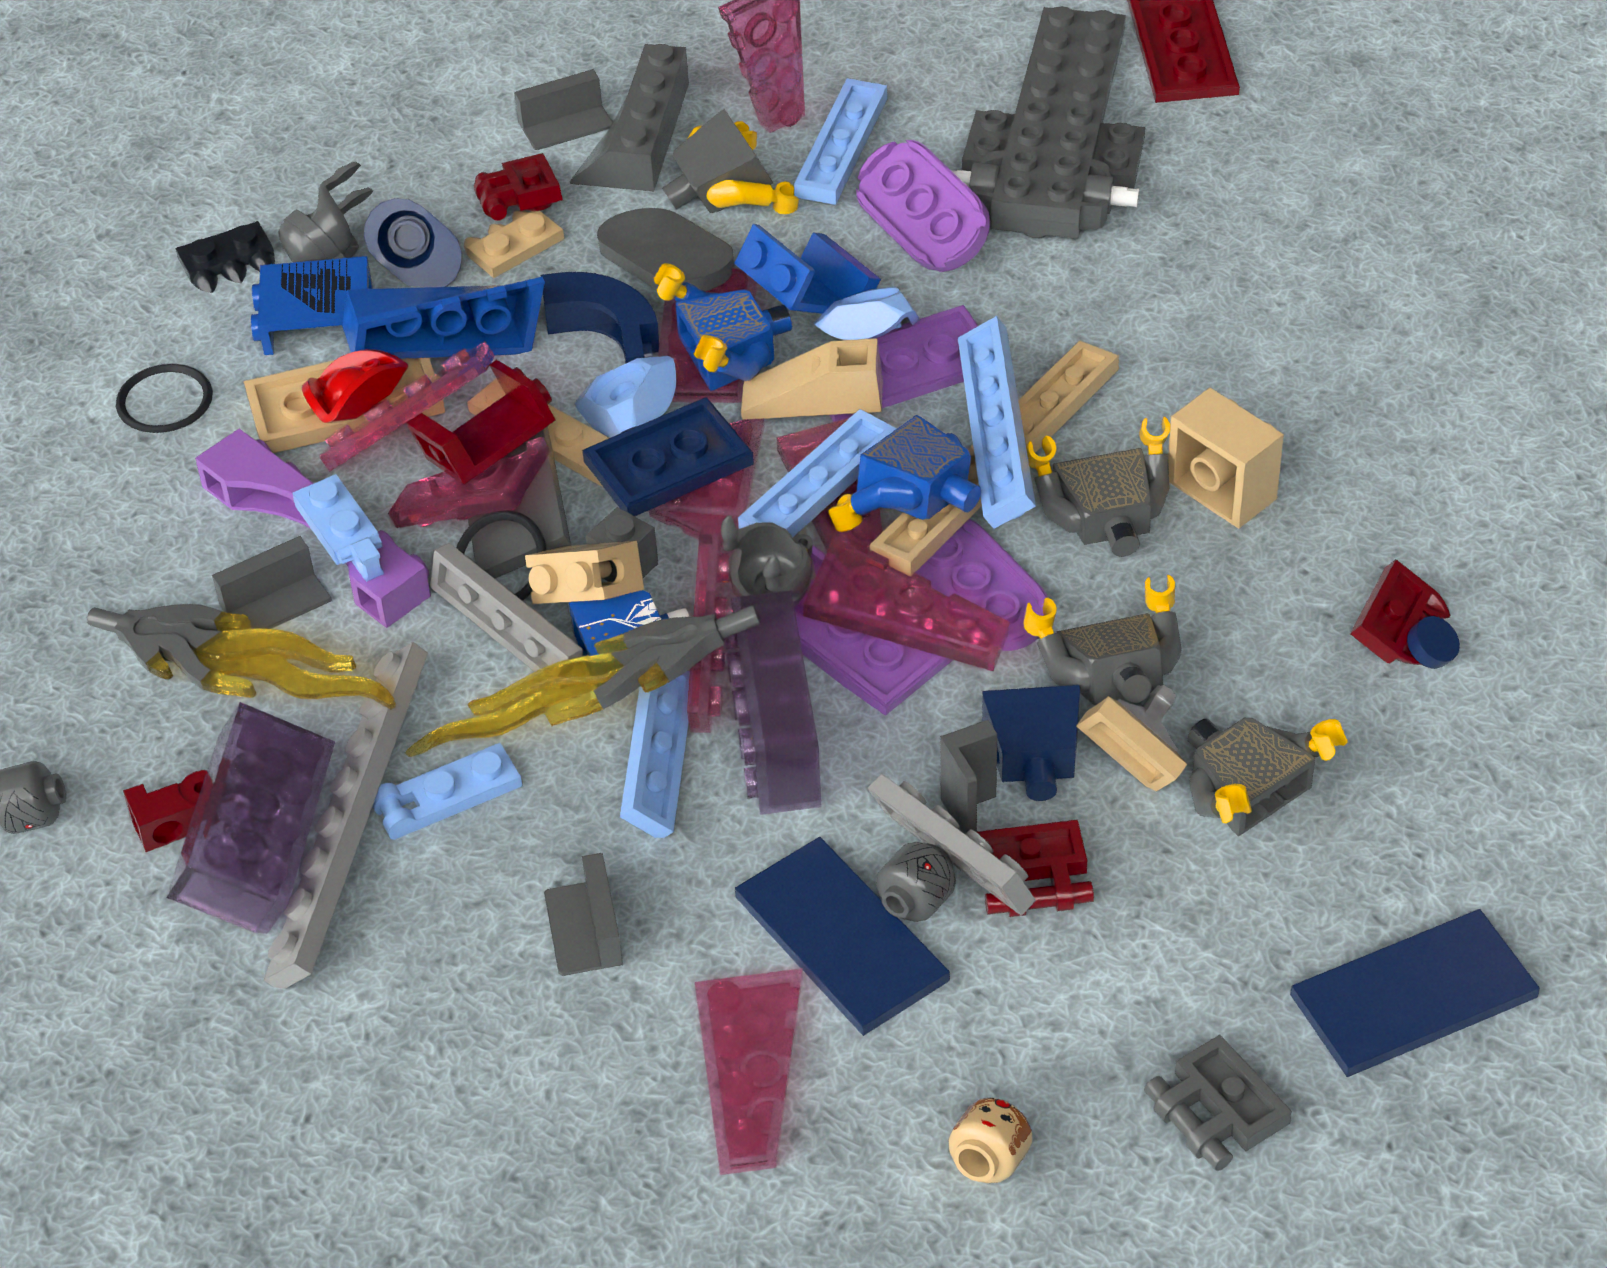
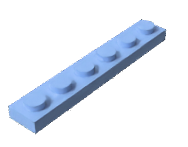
(996, 423)

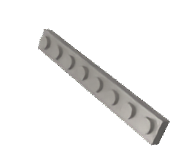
(342, 824)

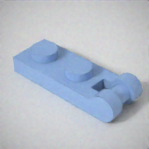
(446, 791)

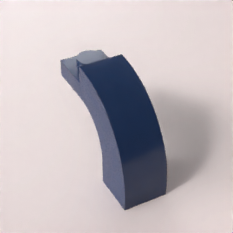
(602, 306)

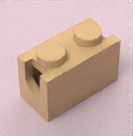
(577, 571)

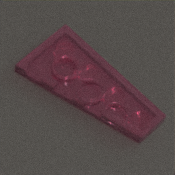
(711, 576)
(747, 1056)

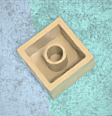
(1224, 457)

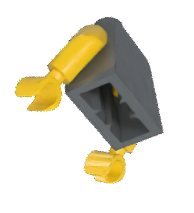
(725, 170)

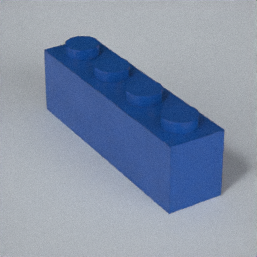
(443, 319)

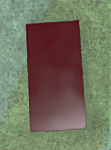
(1183, 49)

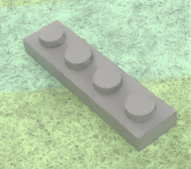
(498, 610)
(967, 851)

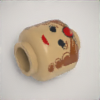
(990, 1140)

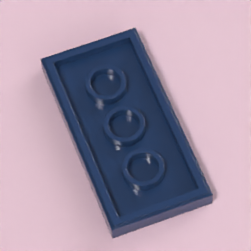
(842, 935)
(1414, 992)

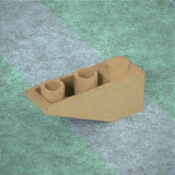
(823, 381)

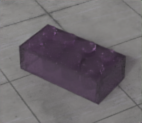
(774, 707)
(251, 820)

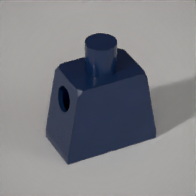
(1034, 735)

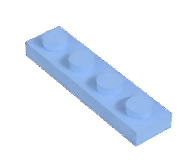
(840, 141)
(818, 477)
(657, 758)

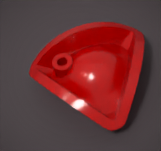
(353, 384)

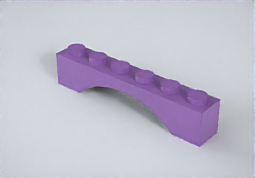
(252, 478)

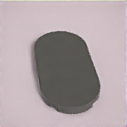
(654, 236)

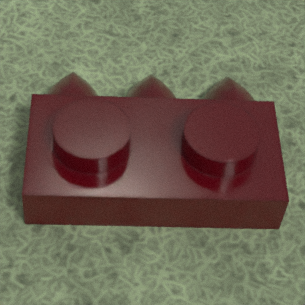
(1393, 609)

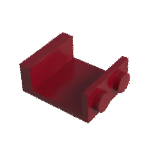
(489, 433)

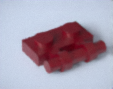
(522, 182)
(1043, 852)

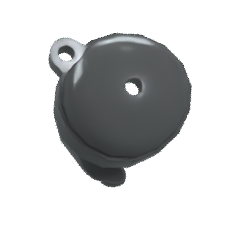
(325, 231)
(767, 559)

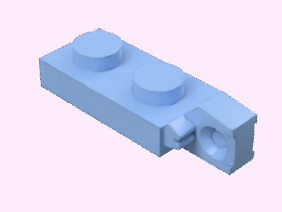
(340, 525)

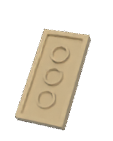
(287, 420)

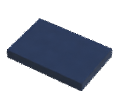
(668, 457)

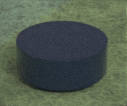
(1433, 642)

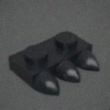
(225, 255)

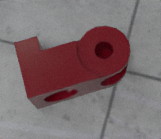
(164, 813)

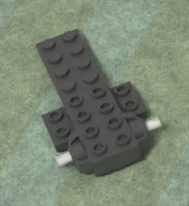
(1054, 159)

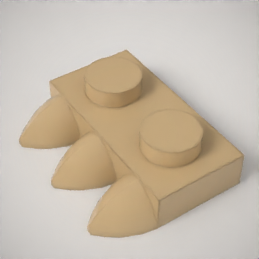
(513, 243)

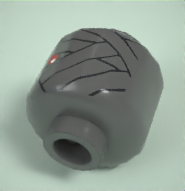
(29, 797)
(916, 881)

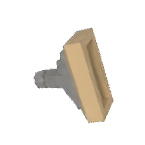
(1137, 737)

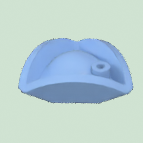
(867, 314)
(629, 395)

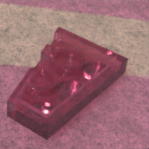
(491, 491)

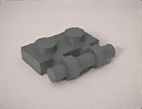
(1229, 1091)

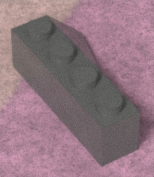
(641, 132)

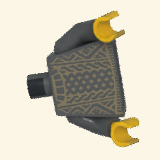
(1105, 494)
(1115, 656)
(1255, 768)

